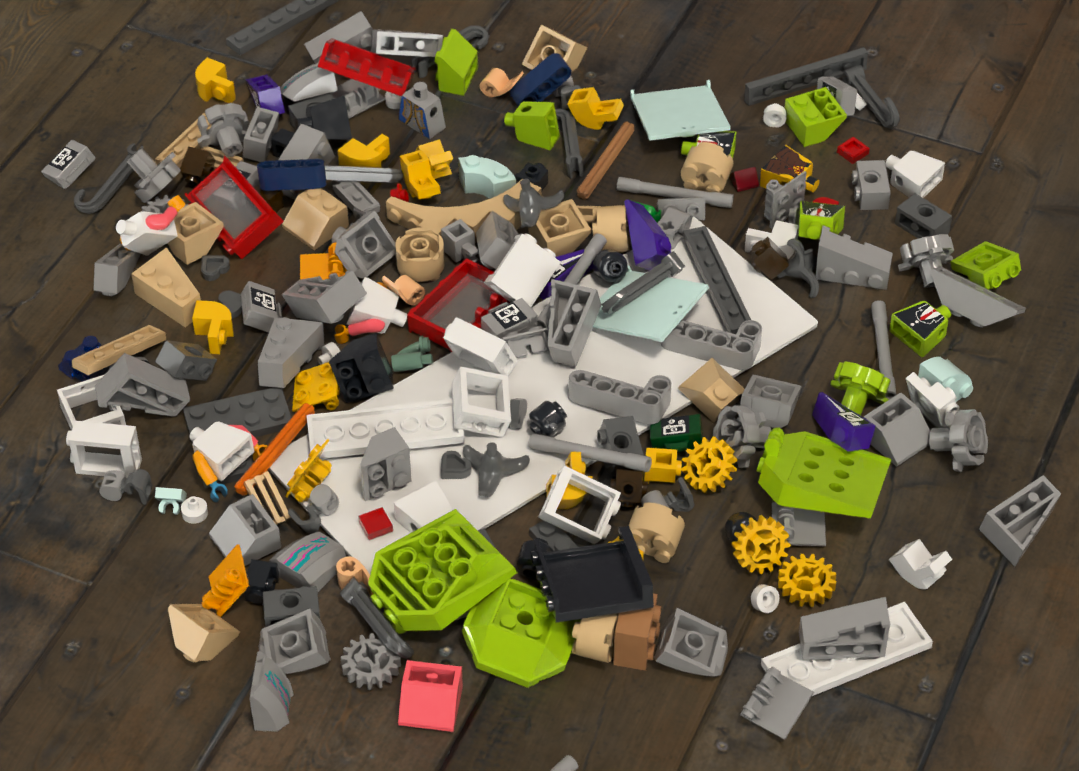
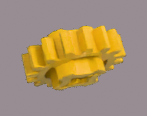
(710, 467)
(754, 534)
(807, 580)

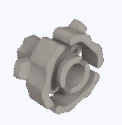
(225, 128)
(153, 176)
(927, 254)
(744, 432)
(963, 434)

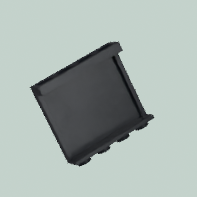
(594, 579)

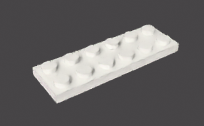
(351, 430)
(904, 640)

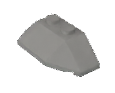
(972, 300)

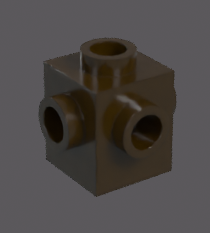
(633, 477)

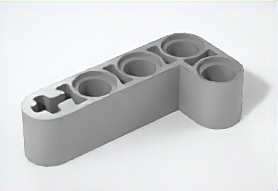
(725, 348)
(621, 398)

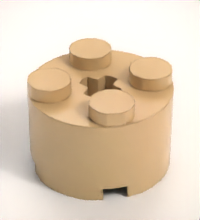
(706, 168)
(613, 225)
(420, 254)
(656, 530)
(595, 637)

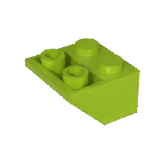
(456, 64)
(813, 116)

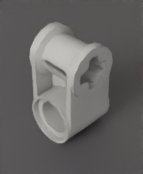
(674, 223)

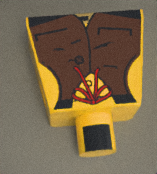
(786, 166)

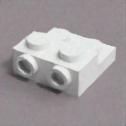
(932, 400)

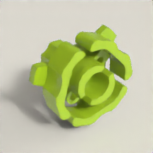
(859, 385)

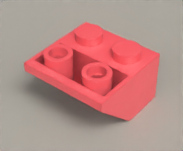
(430, 696)

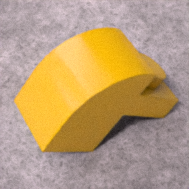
(213, 81)
(592, 112)
(357, 154)
(438, 158)
(418, 175)
(214, 321)
(572, 495)

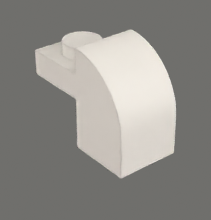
(780, 235)
(918, 566)

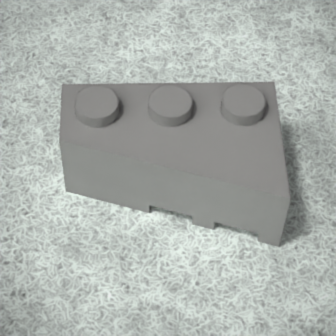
(352, 31)
(307, 144)
(495, 240)
(852, 262)
(326, 298)
(571, 320)
(287, 348)
(142, 386)
(1019, 518)
(846, 631)

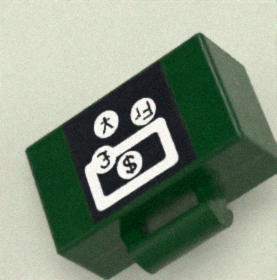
(677, 432)

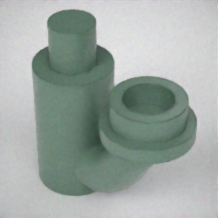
(410, 358)

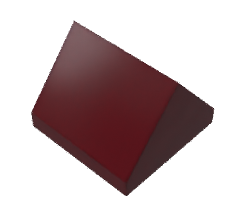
(744, 179)

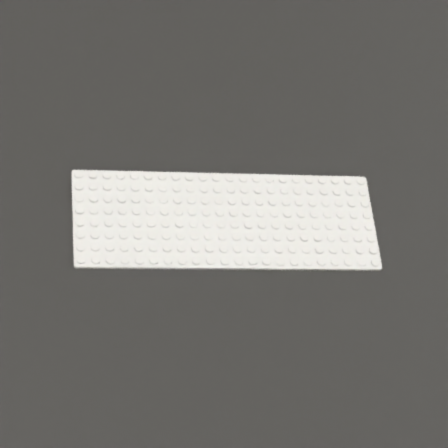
(541, 380)

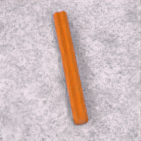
(276, 447)

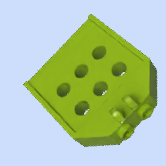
(820, 475)
(436, 574)

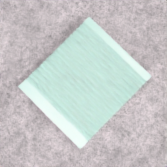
(679, 112)
(653, 312)

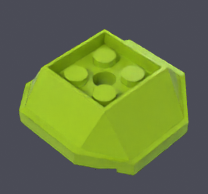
(513, 649)

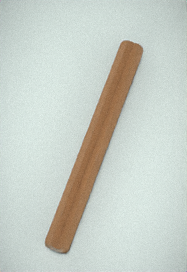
(605, 160)

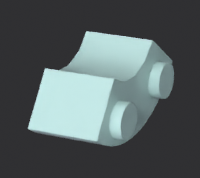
(484, 176)
(947, 374)

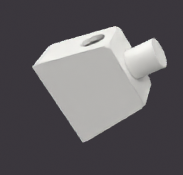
(915, 173)
(421, 507)

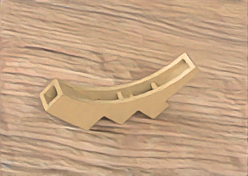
(436, 218)

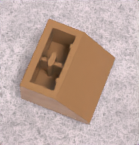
(636, 637)

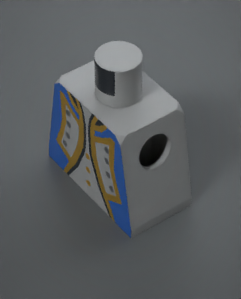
(422, 110)

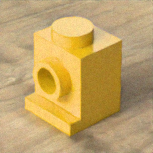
(664, 465)

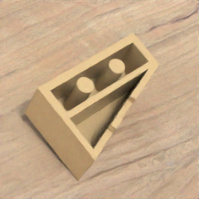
(166, 287)

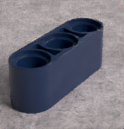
(541, 80)
(291, 174)

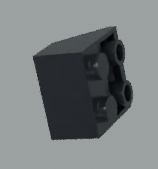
(362, 369)

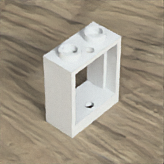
(479, 348)
(74, 396)
(467, 416)
(106, 436)
(589, 485)

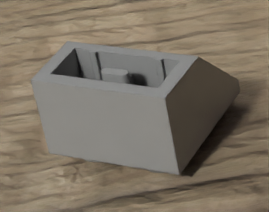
(899, 429)
(385, 464)
(249, 526)

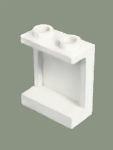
(523, 270)

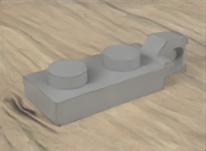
(355, 195)

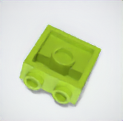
(987, 265)

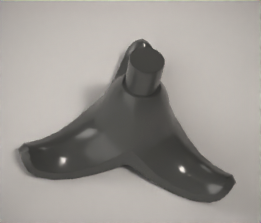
(531, 203)
(802, 266)
(493, 466)

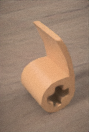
(497, 83)
(406, 289)
(351, 567)

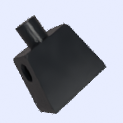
(329, 118)

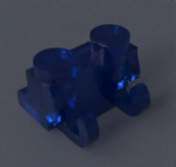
(89, 344)

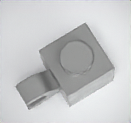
(459, 241)

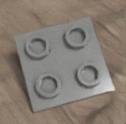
(358, 96)
(781, 198)
(802, 525)
(776, 703)

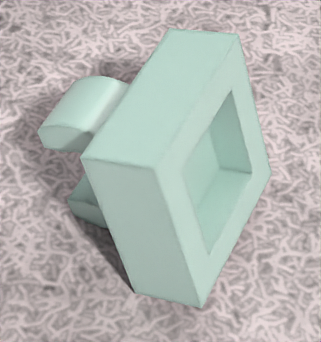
(170, 496)

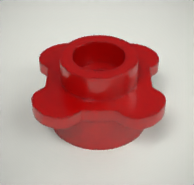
(400, 193)

